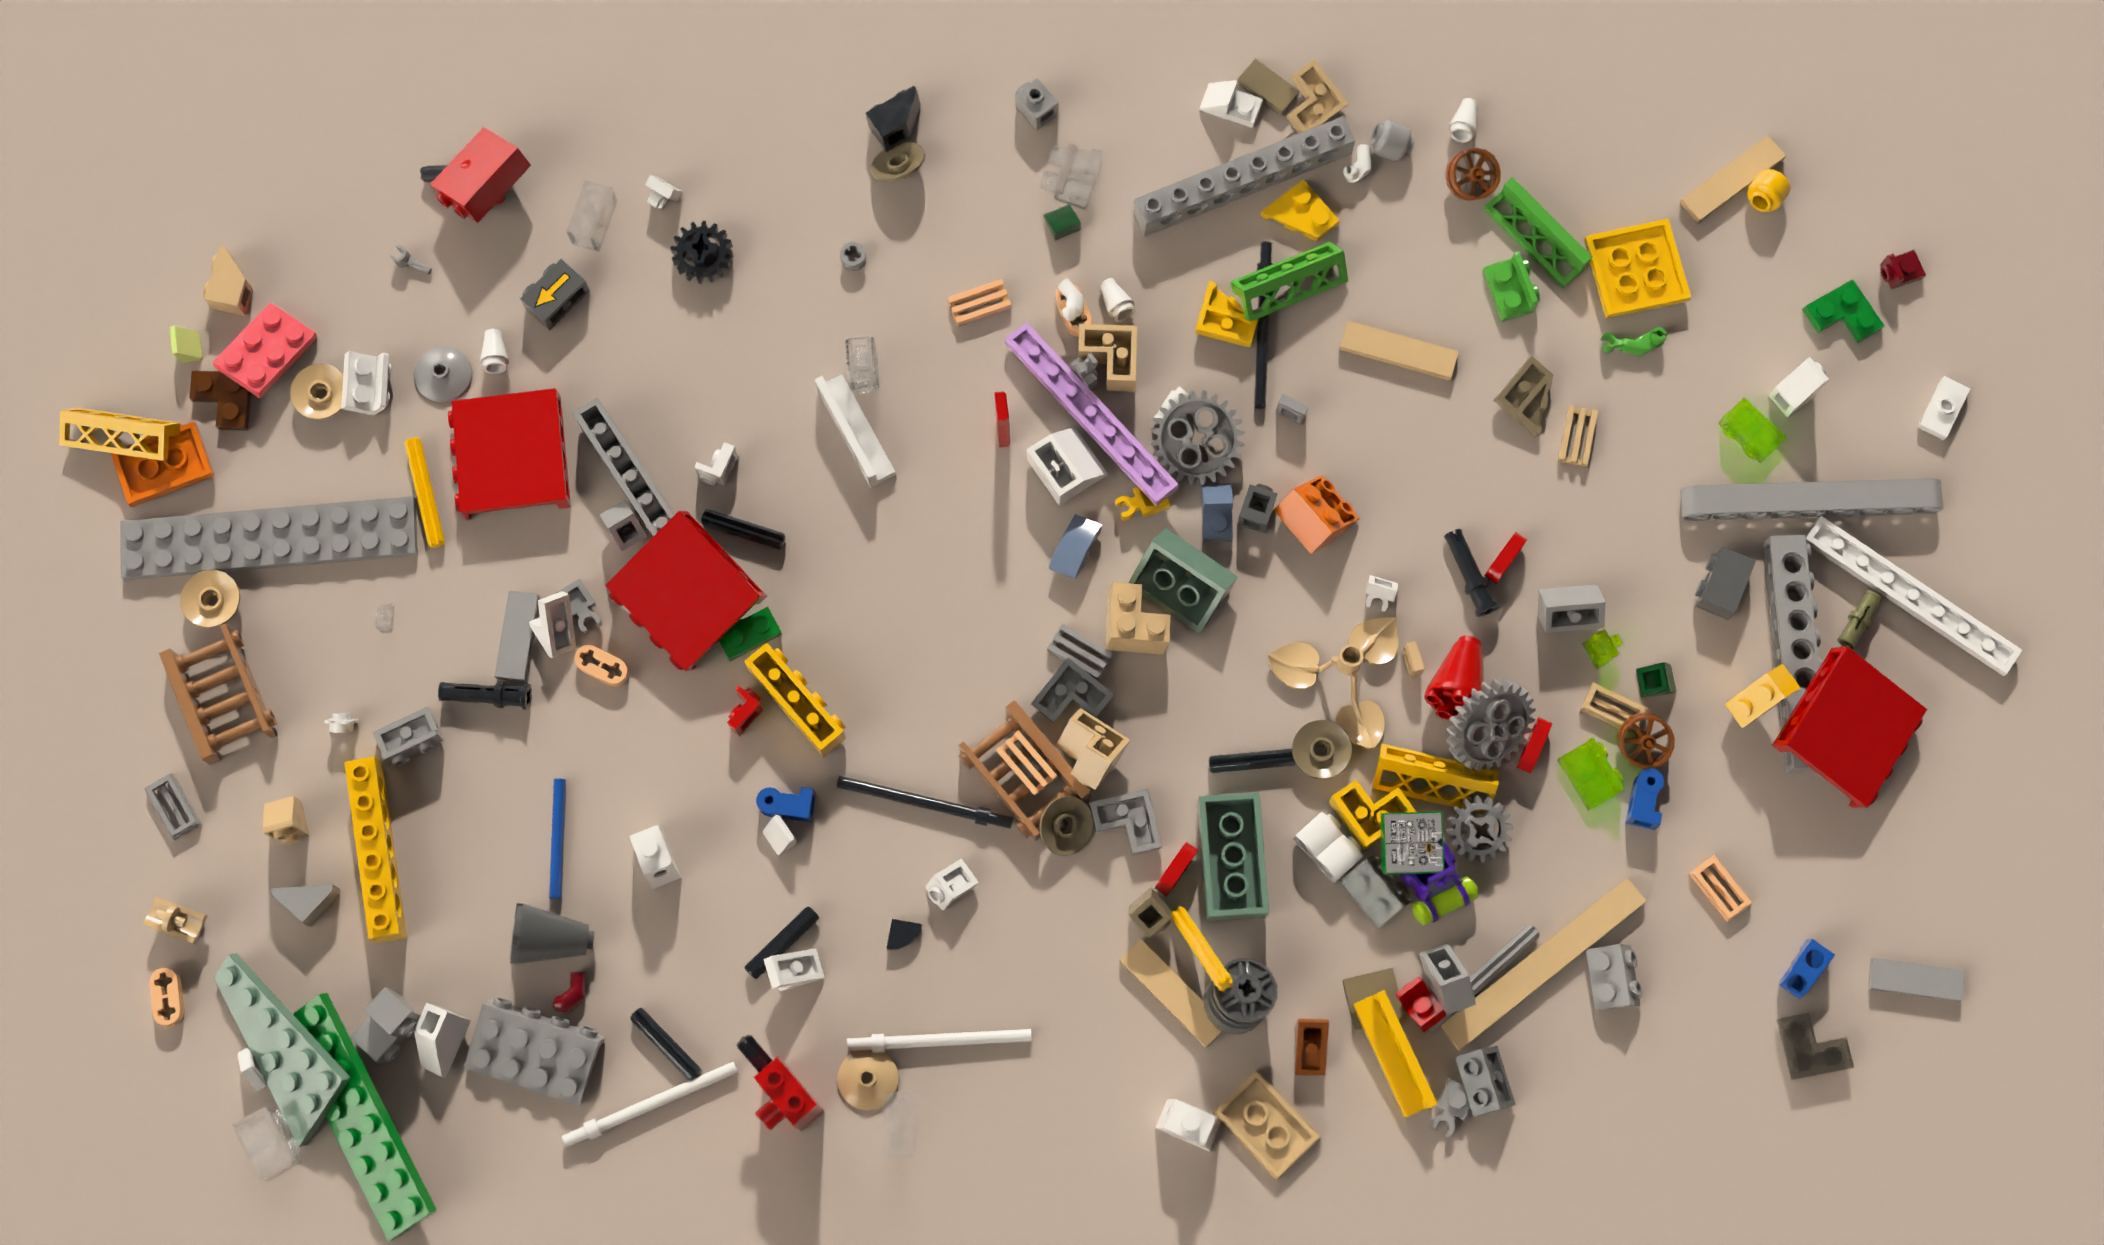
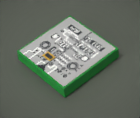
(1412, 842)

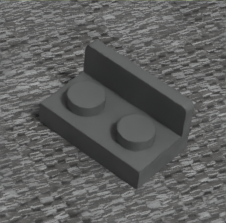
(1485, 1080)

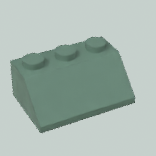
(1183, 580)

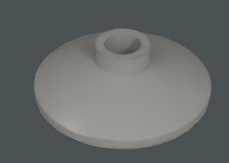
(448, 385)

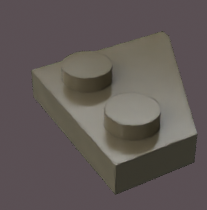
(1526, 395)

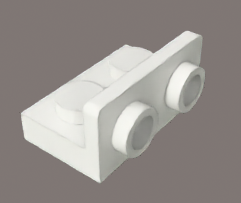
(365, 383)

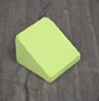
(185, 344)

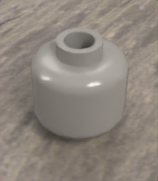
(1391, 140)

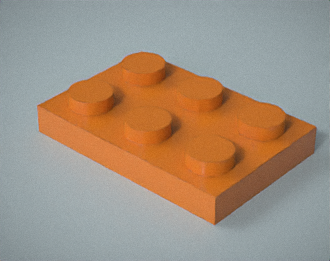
(151, 478)

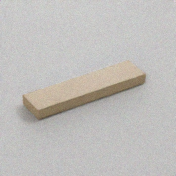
(1732, 179)
(1398, 350)
(1170, 991)

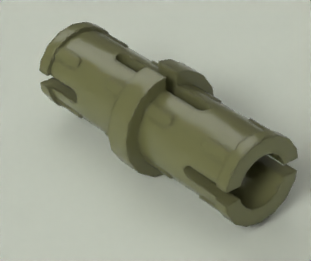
(1868, 604)

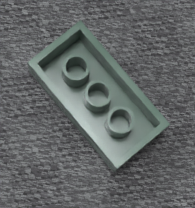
(1232, 857)

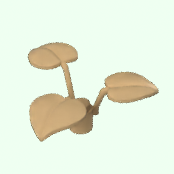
(1376, 642)

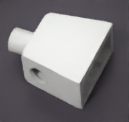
(654, 856)
(1188, 1123)

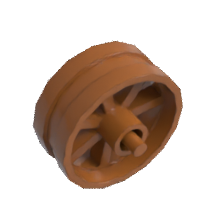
(1473, 174)
(1646, 740)

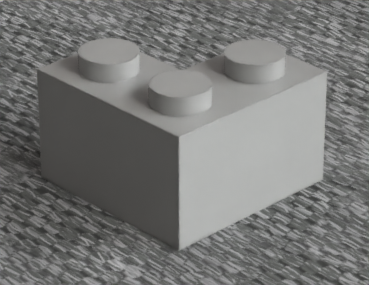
(387, 1026)

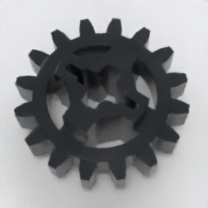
(692, 244)

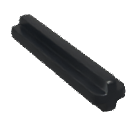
(743, 529)
(1251, 760)
(782, 941)
(665, 1044)

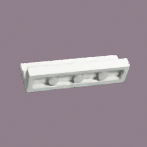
(855, 429)

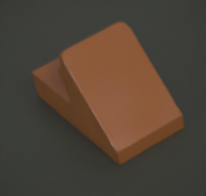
(1311, 1046)

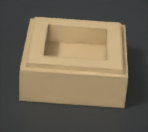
(1413, 659)

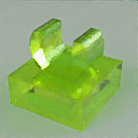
(1602, 648)

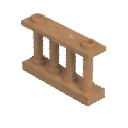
(188, 691)
(1015, 721)

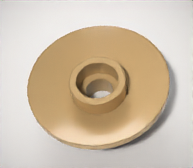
(310, 383)
(199, 591)
(867, 1095)

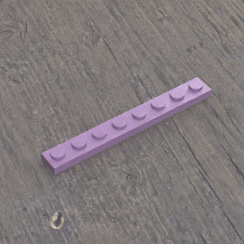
(1091, 414)

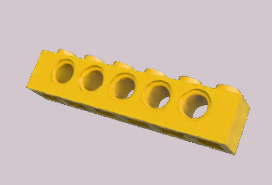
(375, 850)

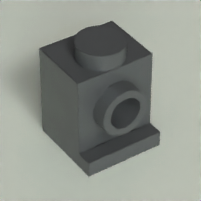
(1254, 519)

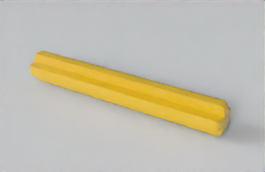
(424, 492)
(1201, 949)

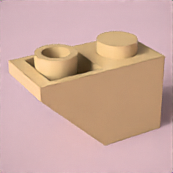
(228, 286)
(285, 820)

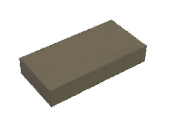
(1268, 86)

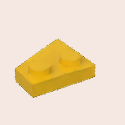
(1302, 212)
(1224, 318)

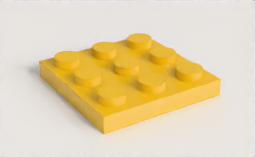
(1637, 268)

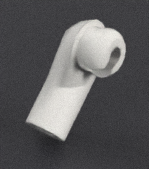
(1074, 302)

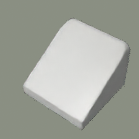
(779, 835)

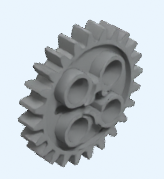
(1221, 427)
(1491, 724)

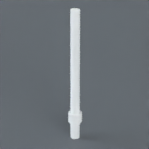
(879, 1043)
(594, 1128)

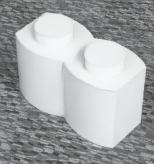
(1328, 846)

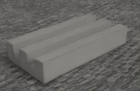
(1058, 638)
(184, 826)

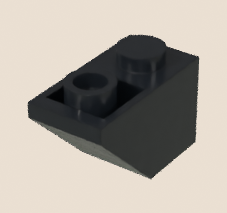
(895, 118)

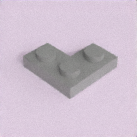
(1134, 813)

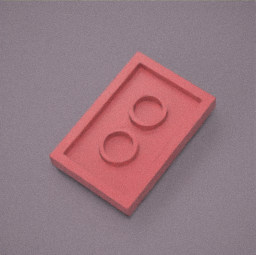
(265, 350)

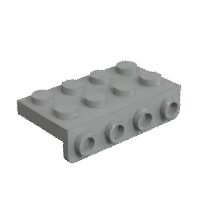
(533, 1050)

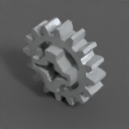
(1471, 836)

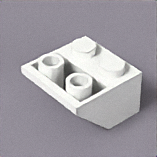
(1065, 464)

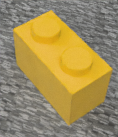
(1762, 695)

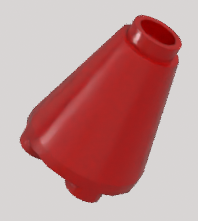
(1456, 677)

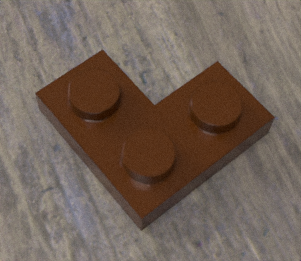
(231, 397)

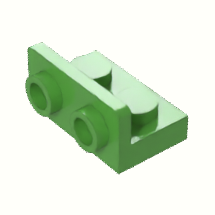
(1512, 287)

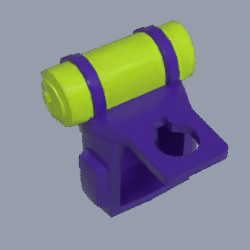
(1441, 891)

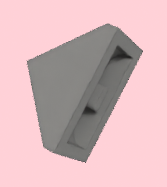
(307, 901)

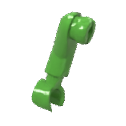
(1639, 346)

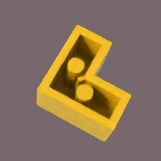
(1362, 815)

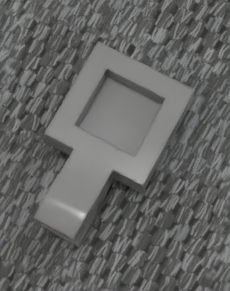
(1086, 370)

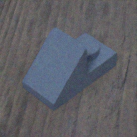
(1217, 512)

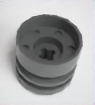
(1232, 1010)

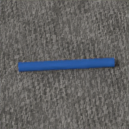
(557, 838)

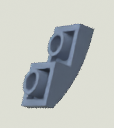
(1074, 546)

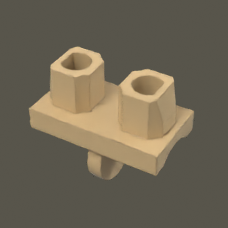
(175, 920)

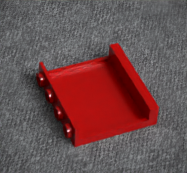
(509, 452)
(684, 590)
(1851, 725)

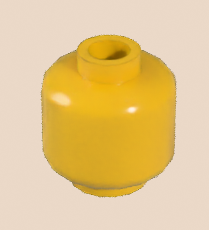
(1768, 190)

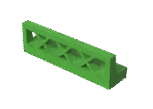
(1546, 226)
(1287, 272)

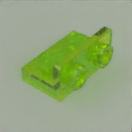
(1751, 430)
(1591, 773)

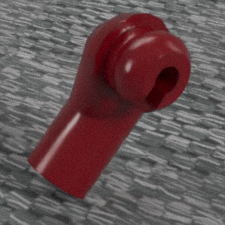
(572, 997)

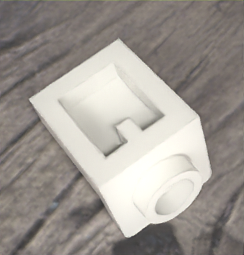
(722, 463)
(951, 884)

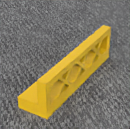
(121, 423)
(1432, 769)
(1394, 1054)

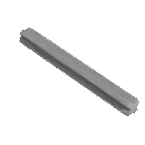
(1499, 962)

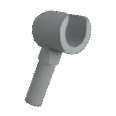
(406, 259)

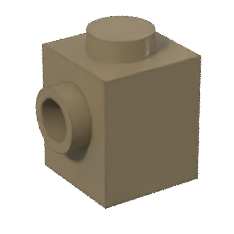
(1150, 913)

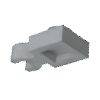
(581, 603)
(1453, 1104)

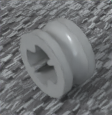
(859, 263)

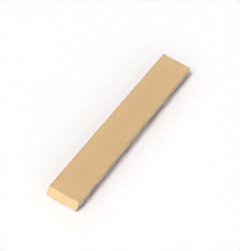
(1543, 963)

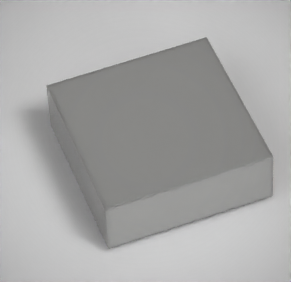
(1292, 409)

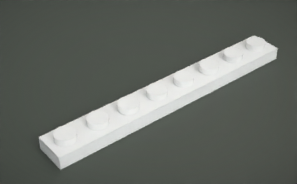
(1913, 596)

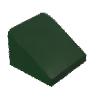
(1062, 222)
(1656, 680)

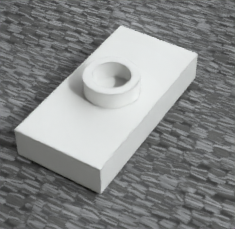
(1943, 408)

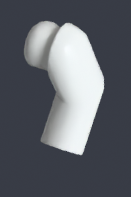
(1362, 167)

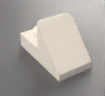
(1228, 103)
(555, 624)
(793, 969)

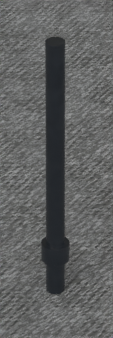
(1262, 336)
(982, 815)

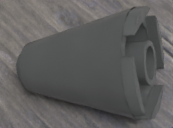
(547, 936)

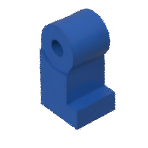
(1644, 798)
(786, 805)
(1806, 968)

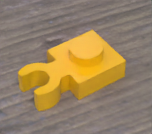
(1141, 503)

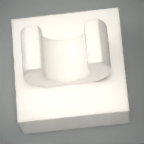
(662, 192)
(1381, 589)

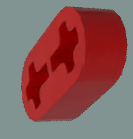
(1505, 557)
(1534, 745)
(1176, 869)

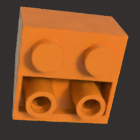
(1316, 513)

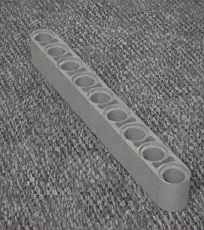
(1811, 499)

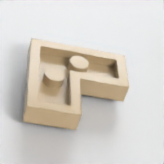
(1322, 98)

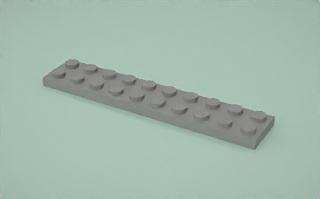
(268, 538)

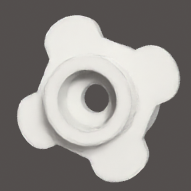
(341, 723)

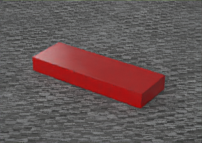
(1002, 419)

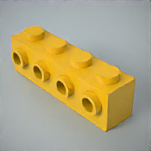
(795, 700)

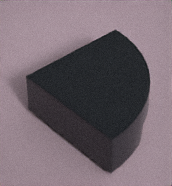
(902, 934)

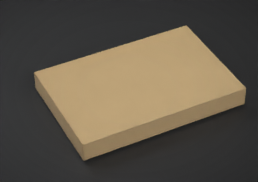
(1266, 1125)

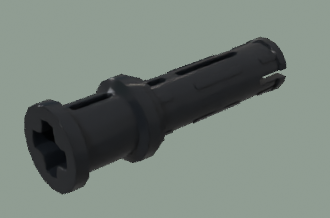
(1476, 585)
(499, 695)

